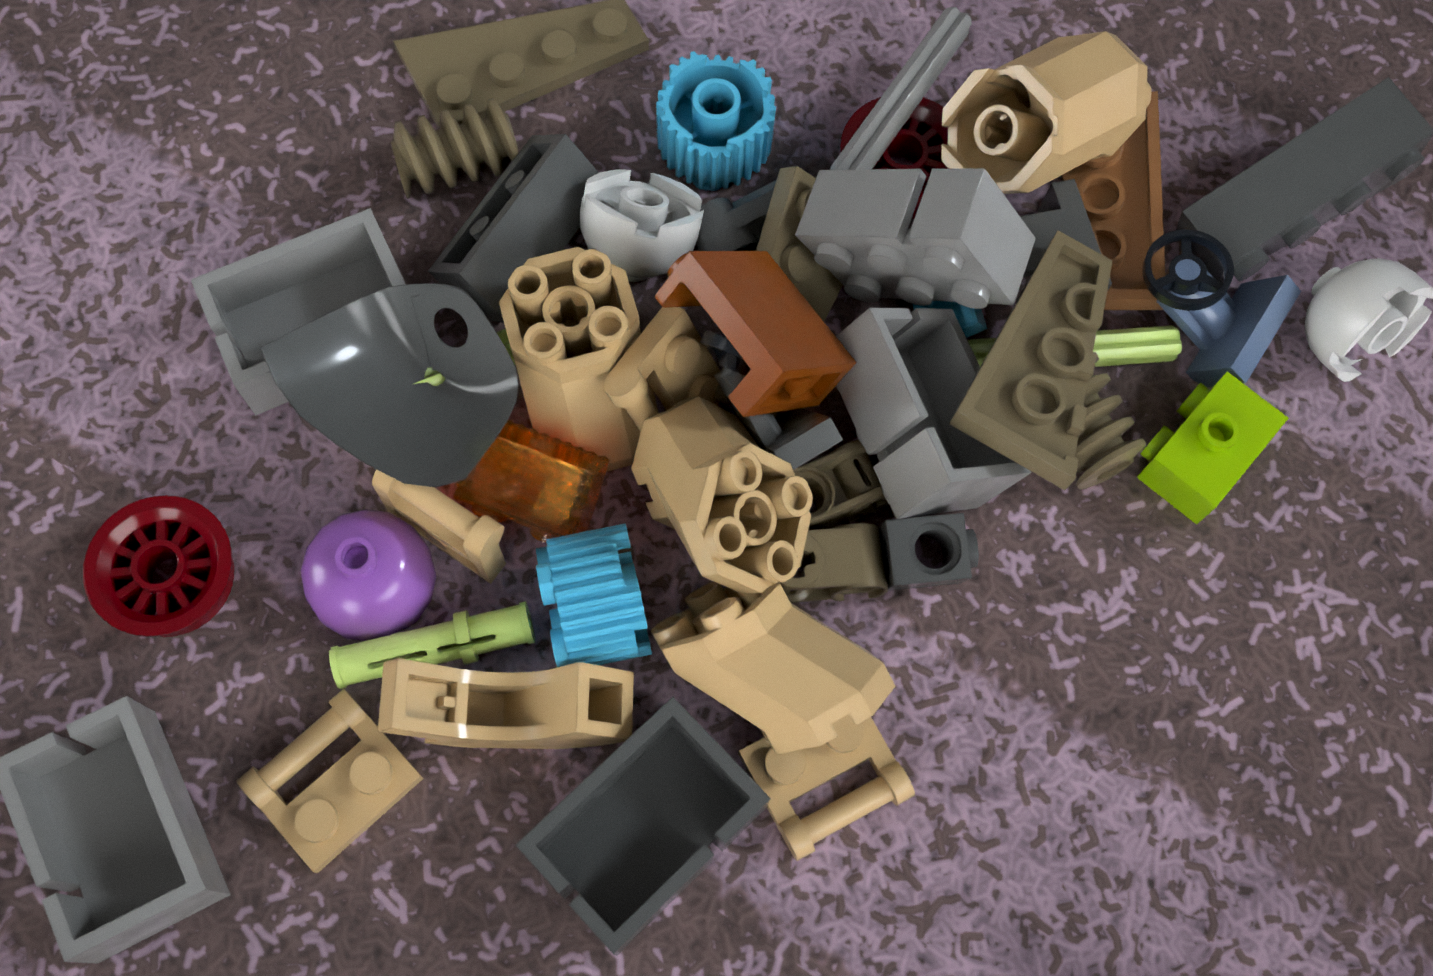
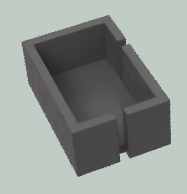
(643, 825)

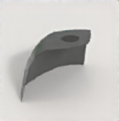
(358, 373)

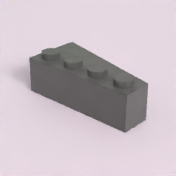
(1310, 180)

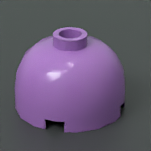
(368, 575)

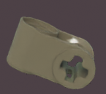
(842, 486)
(839, 564)

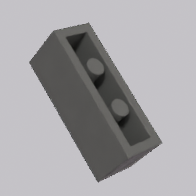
(521, 217)

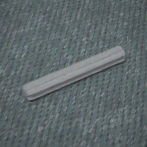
(905, 92)

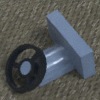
(1225, 329)

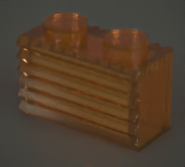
(535, 483)

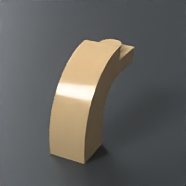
(521, 710)

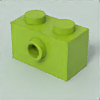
(1211, 447)

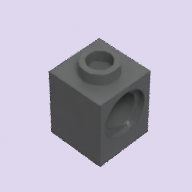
(899, 556)

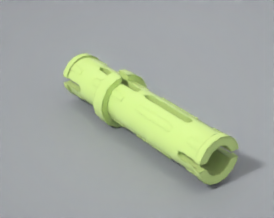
(434, 644)

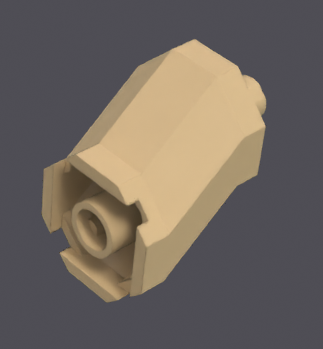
(1047, 111)
(567, 329)
(723, 495)
(772, 664)

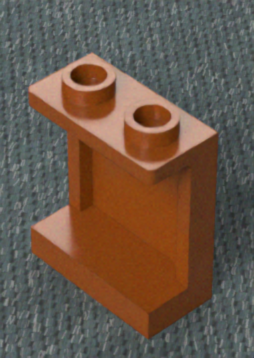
(768, 323)

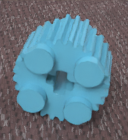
(715, 120)
(596, 597)

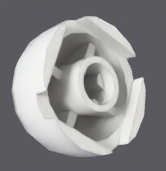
(639, 222)
(1368, 305)

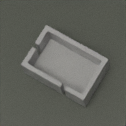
(960, 248)
(286, 289)
(901, 402)
(111, 827)

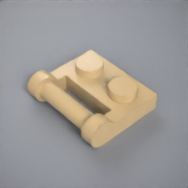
(670, 360)
(445, 524)
(801, 771)
(344, 797)

